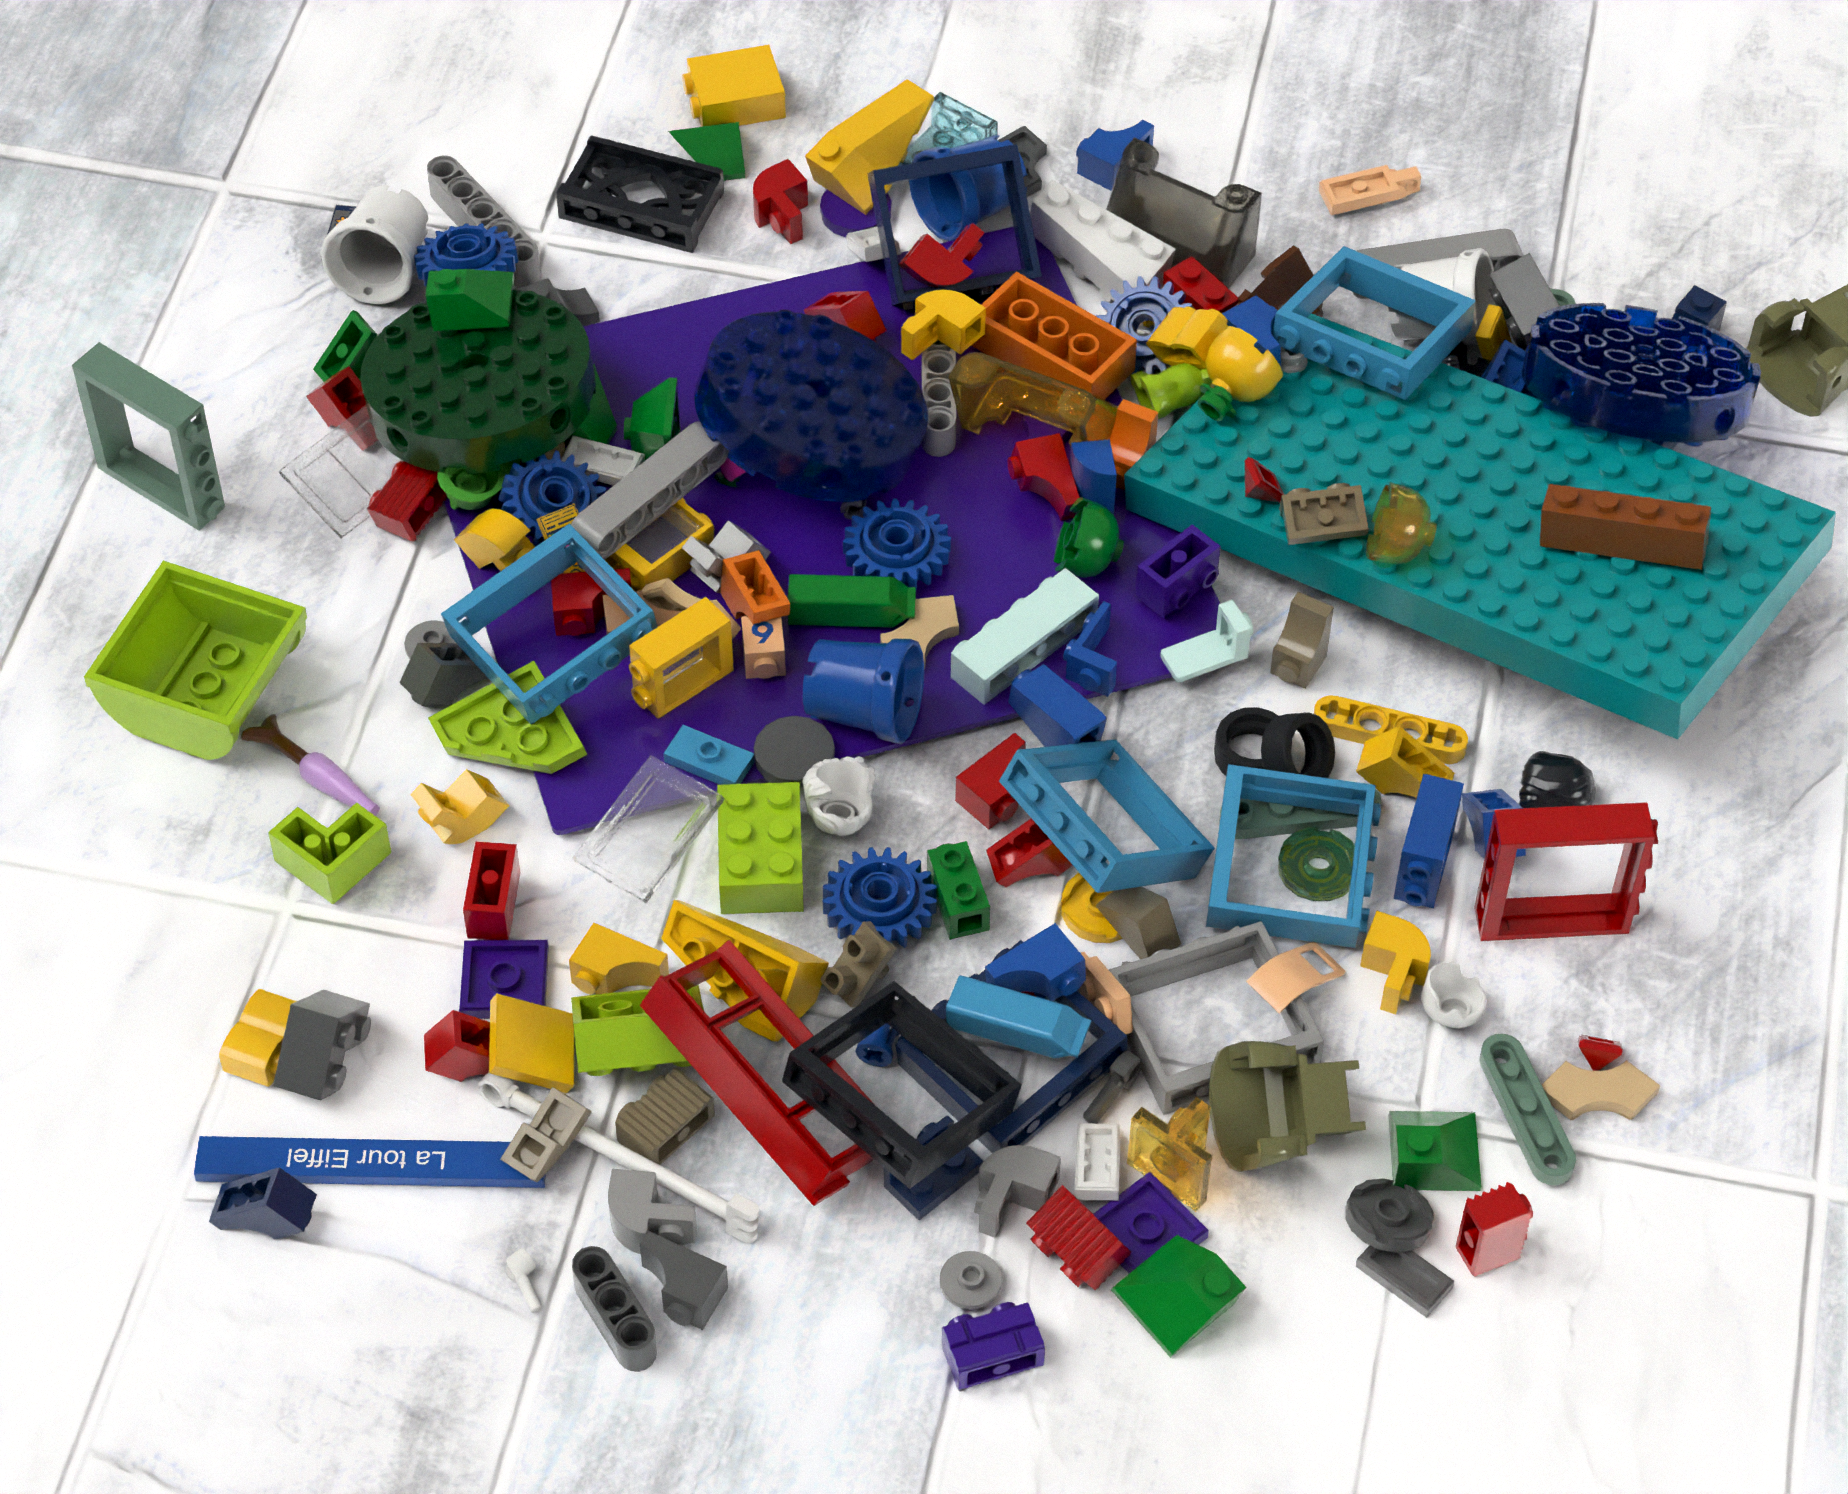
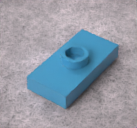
(708, 757)

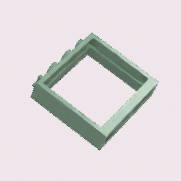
(109, 382)

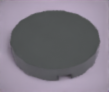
(790, 748)
(1389, 1215)

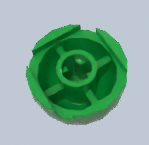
(1088, 540)

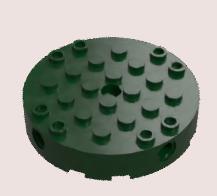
(479, 391)

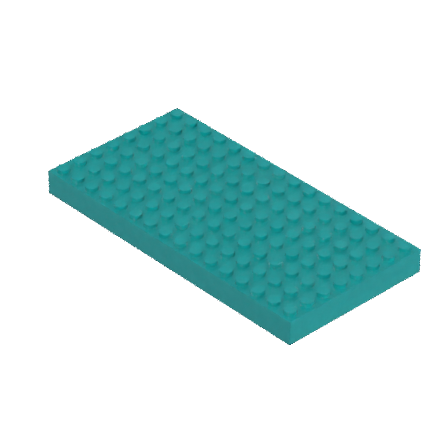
(1593, 625)

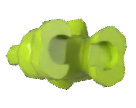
(1170, 388)

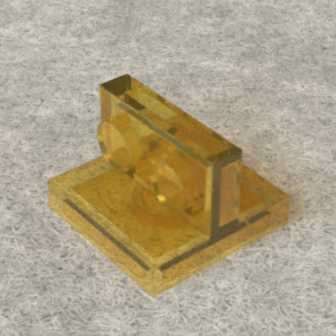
(1174, 1151)

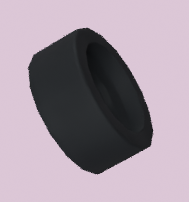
(1239, 722)
(1317, 742)

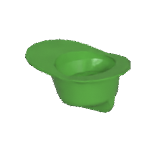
(473, 490)

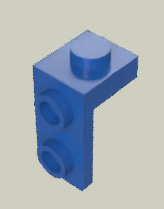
(1084, 665)

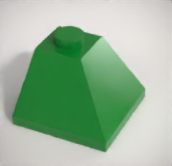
(469, 298)
(654, 418)
(1434, 1150)
(1179, 1292)

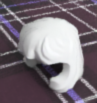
(839, 794)

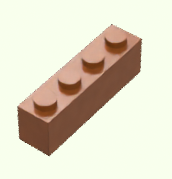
(1625, 526)

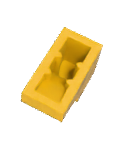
(1398, 762)
(614, 961)

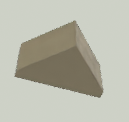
(1141, 920)

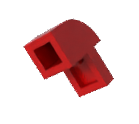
(778, 197)
(940, 267)

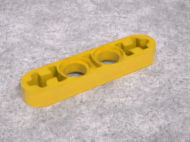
(1389, 720)

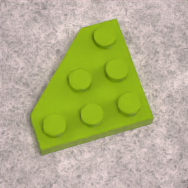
(495, 732)

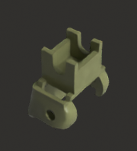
(1805, 365)
(1274, 1111)

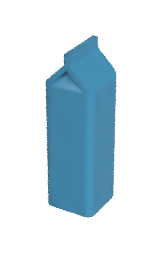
(1016, 1018)

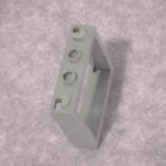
(1189, 961)

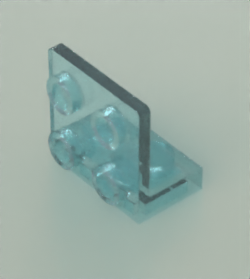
(952, 126)

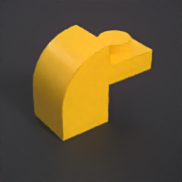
(943, 317)
(495, 538)
(461, 810)
(1398, 951)

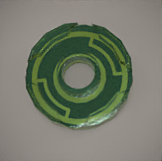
(1307, 880)

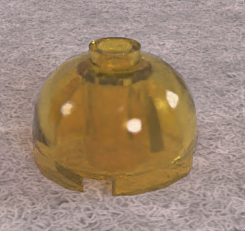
(1400, 526)

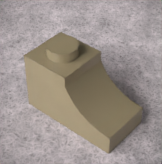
(1302, 641)

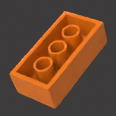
(1055, 337)

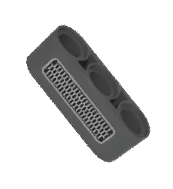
(618, 1326)

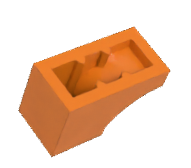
(1131, 436)
(752, 588)

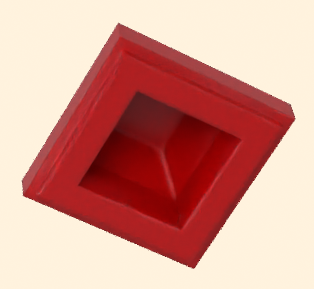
(1261, 482)
(1599, 1051)

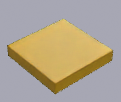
(531, 1043)

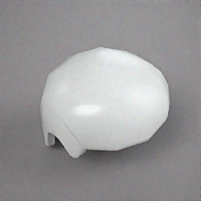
(1452, 997)

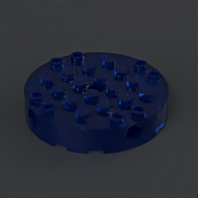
(1640, 373)
(811, 405)

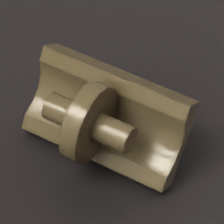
(859, 965)

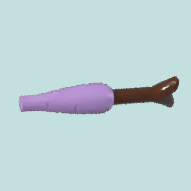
(314, 767)

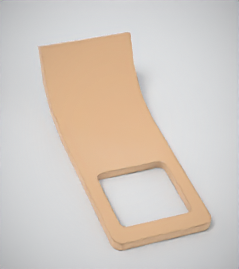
(1290, 975)

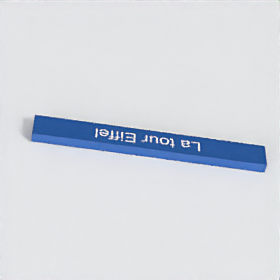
(360, 1161)

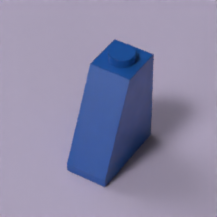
(1055, 709)

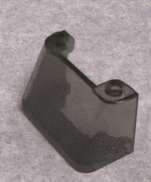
(1210, 228)

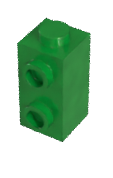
(959, 890)

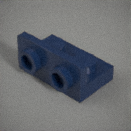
(940, 1183)

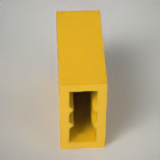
(735, 87)

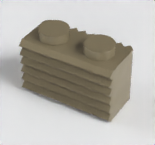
(664, 1116)

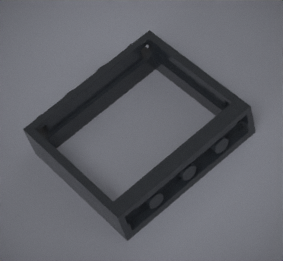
(863, 1121)

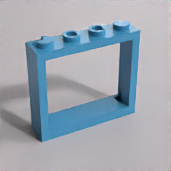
(1392, 287)
(522, 580)
(1034, 783)
(1302, 792)

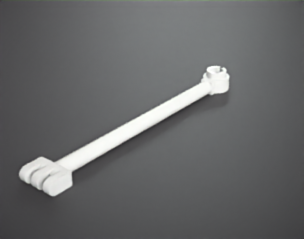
(739, 1212)

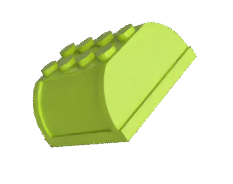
(193, 659)

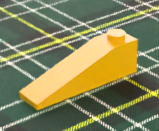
(869, 142)
(785, 967)

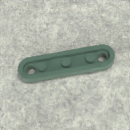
(1275, 819)
(1527, 1109)

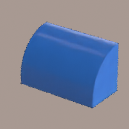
(1094, 471)

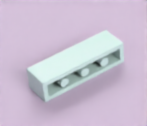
(1023, 635)

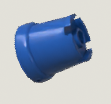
(963, 197)
(866, 685)

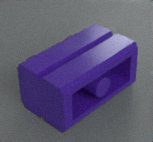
(992, 1344)

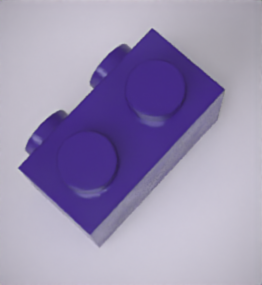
(1177, 571)

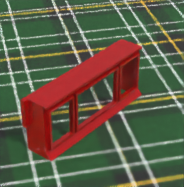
(735, 1079)

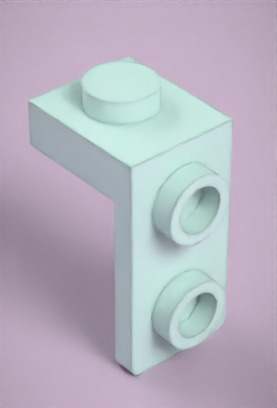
(1213, 649)

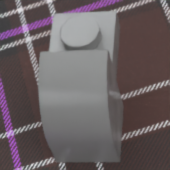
(728, 543)
(1014, 1176)
(636, 1211)

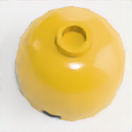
(1241, 367)

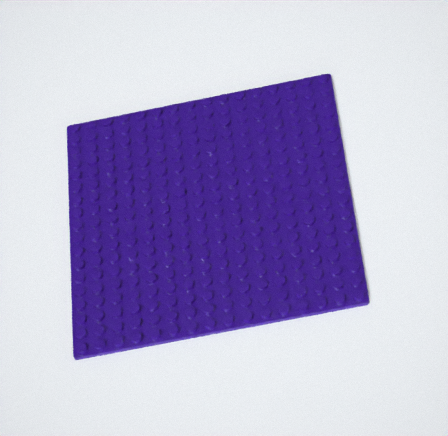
(997, 554)

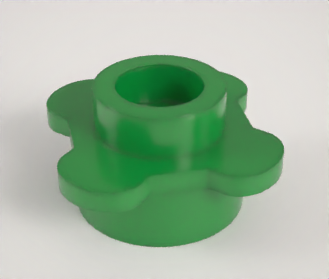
(1216, 402)

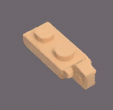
(1368, 188)
(1107, 994)

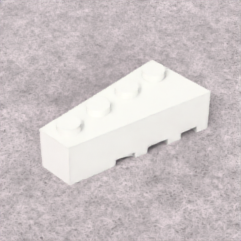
(1097, 241)

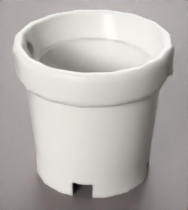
(376, 246)
(1462, 274)

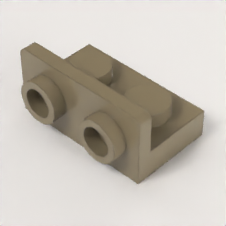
(1323, 513)

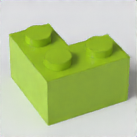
(330, 857)

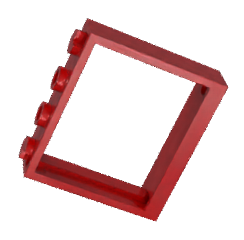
(1569, 914)

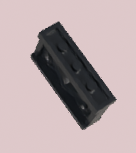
(653, 220)

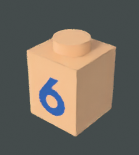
(763, 648)

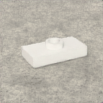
(867, 244)
(603, 459)
(1097, 1161)

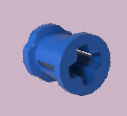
(879, 1045)

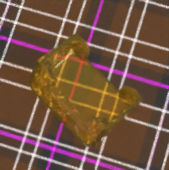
(993, 388)

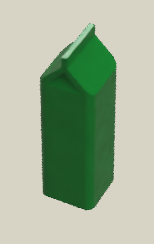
(849, 601)

